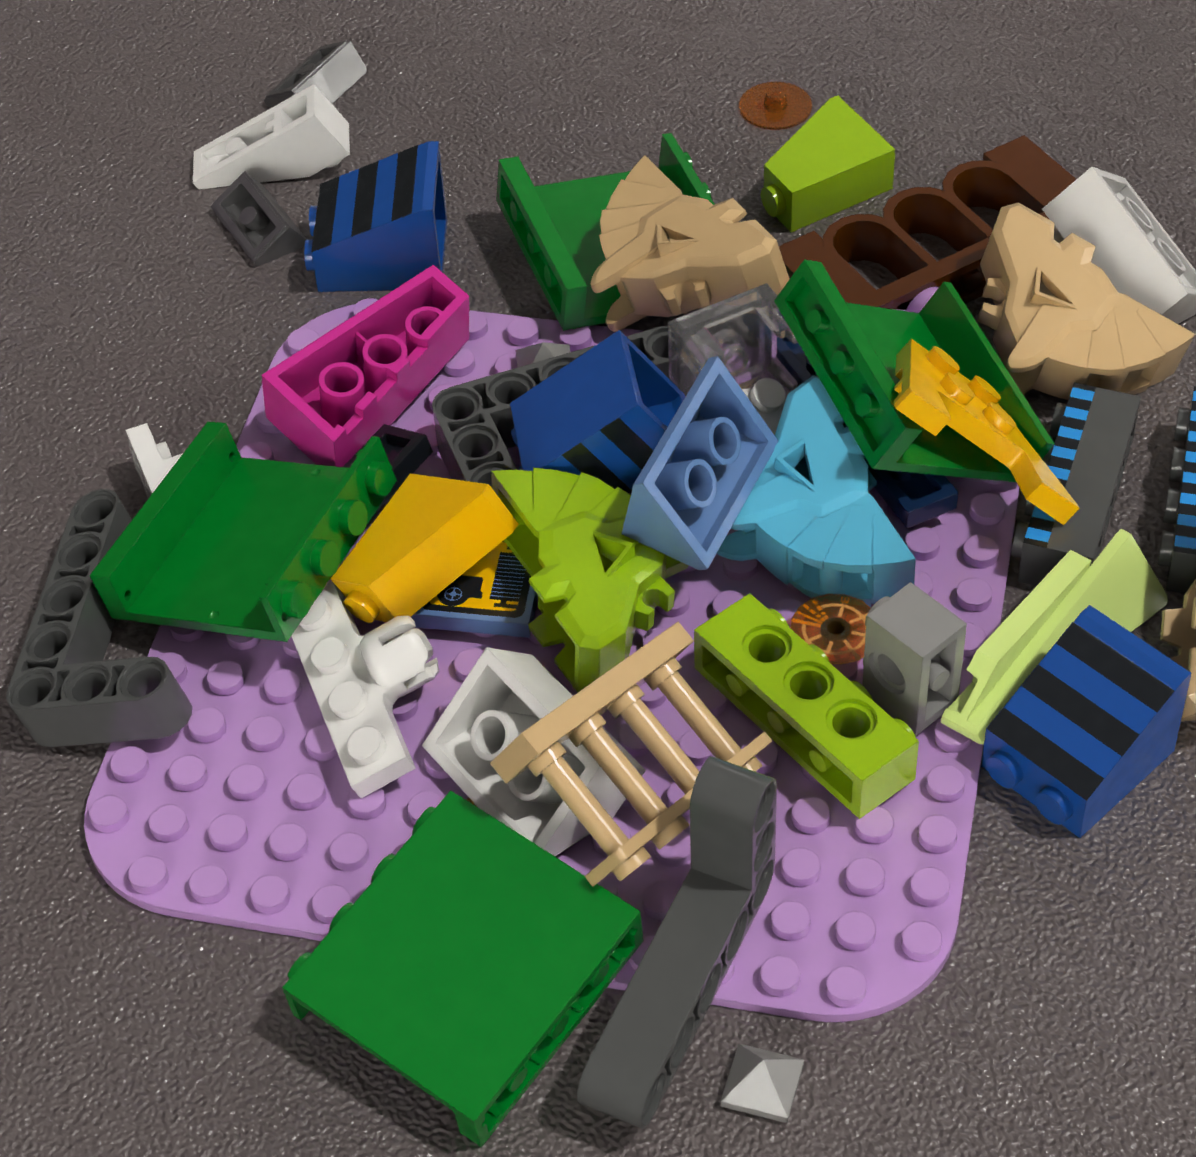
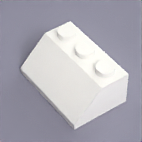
(1128, 242)
(489, 711)

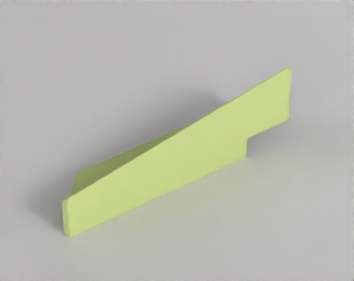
(1115, 584)

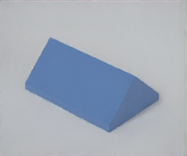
(700, 471)

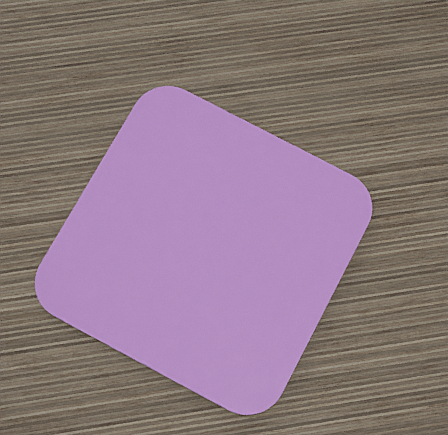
(261, 831)

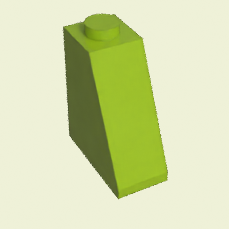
(827, 167)

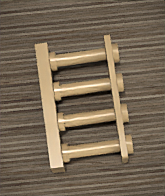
(582, 723)

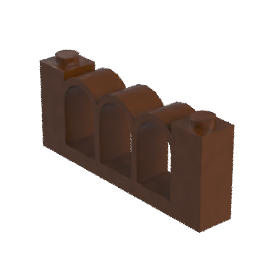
(1006, 176)

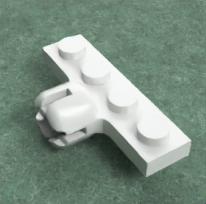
(359, 682)

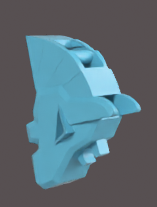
(814, 512)

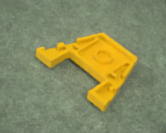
(939, 396)

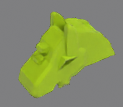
(585, 572)

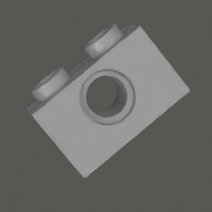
(913, 656)

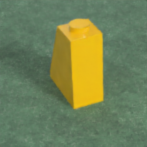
(421, 545)

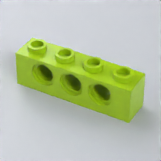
(806, 705)

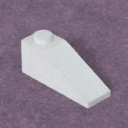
(279, 144)

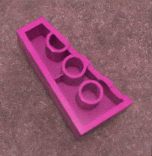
(367, 368)

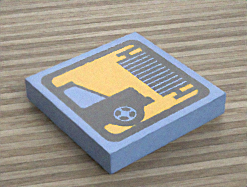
(485, 599)

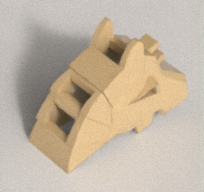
(678, 250)
(1064, 318)

